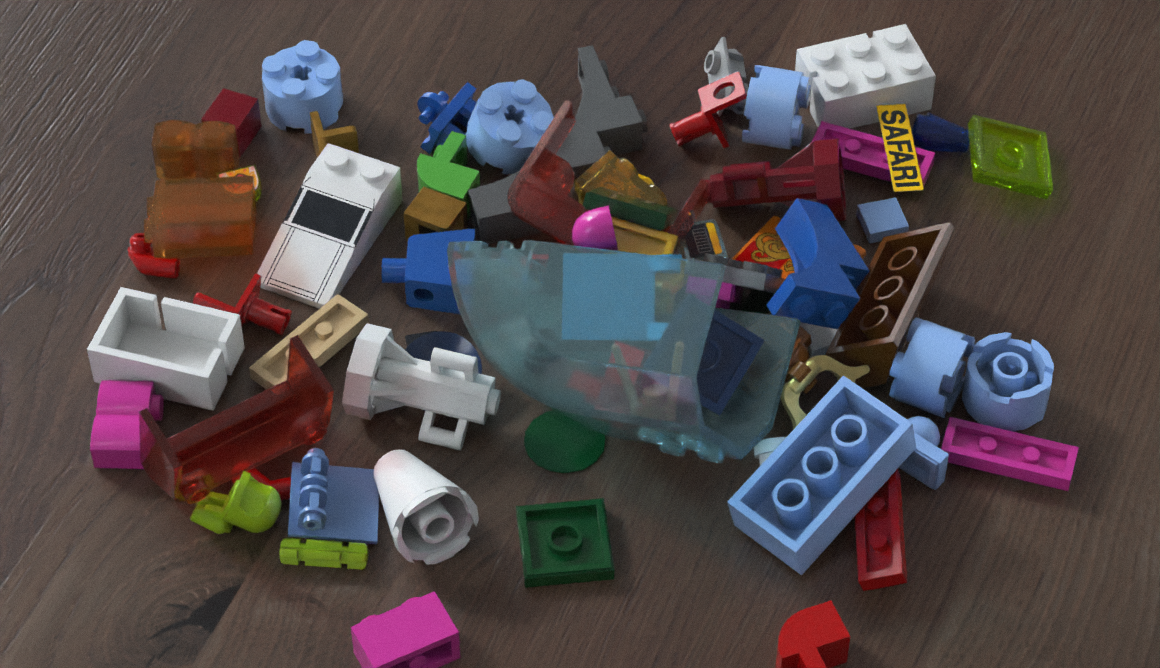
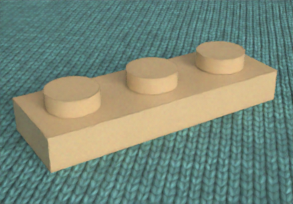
(321, 334)

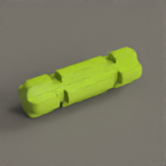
(323, 553)

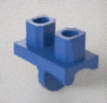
(445, 115)

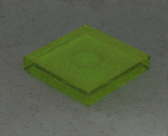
(1010, 157)

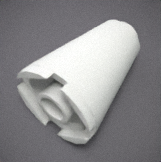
(423, 508)

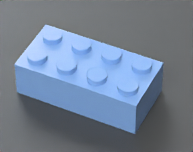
(822, 474)

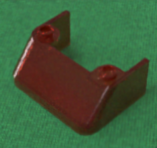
(546, 179)
(242, 435)

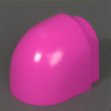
(595, 230)

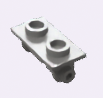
(722, 63)

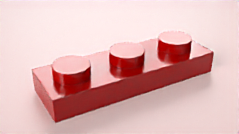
(881, 538)

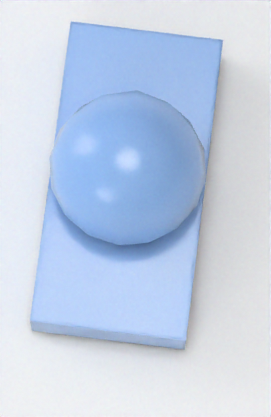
(927, 461)

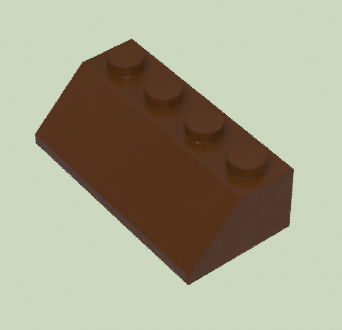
(890, 301)

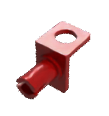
(708, 119)
(251, 308)

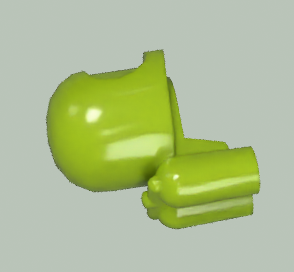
(246, 506)

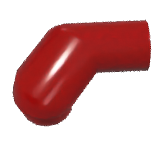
(143, 259)

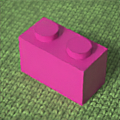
(407, 636)

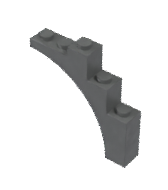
(601, 125)

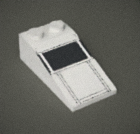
(331, 225)

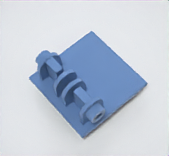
(332, 501)

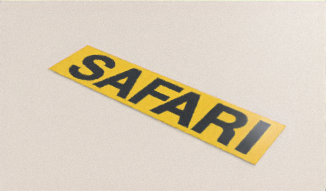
(899, 148)

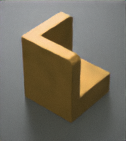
(343, 137)
(435, 212)

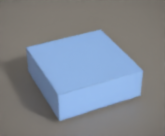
(881, 219)

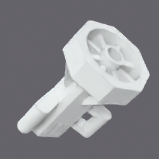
(388, 377)

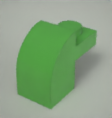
(447, 169)

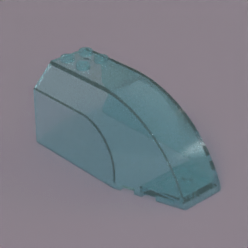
(618, 341)

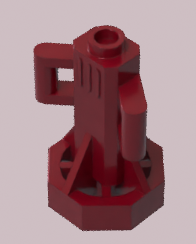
(809, 175)

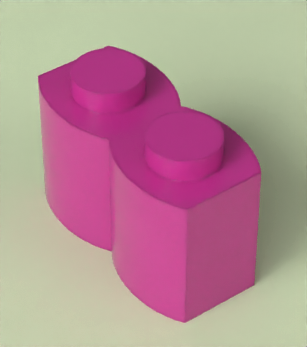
(116, 423)

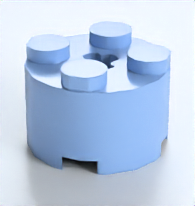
(299, 83)
(775, 107)
(507, 125)
(931, 367)
(1007, 382)

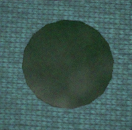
(561, 443)

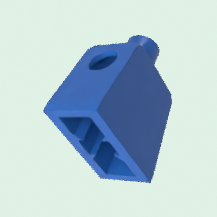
(426, 270)

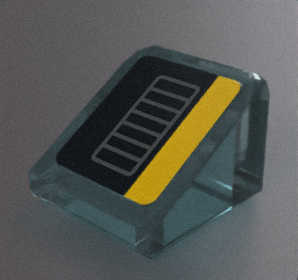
(702, 239)

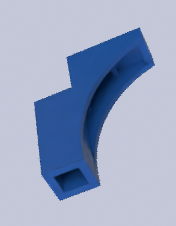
(824, 267)

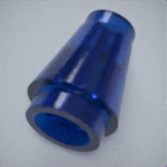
(939, 134)

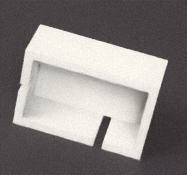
(864, 72)
(184, 361)

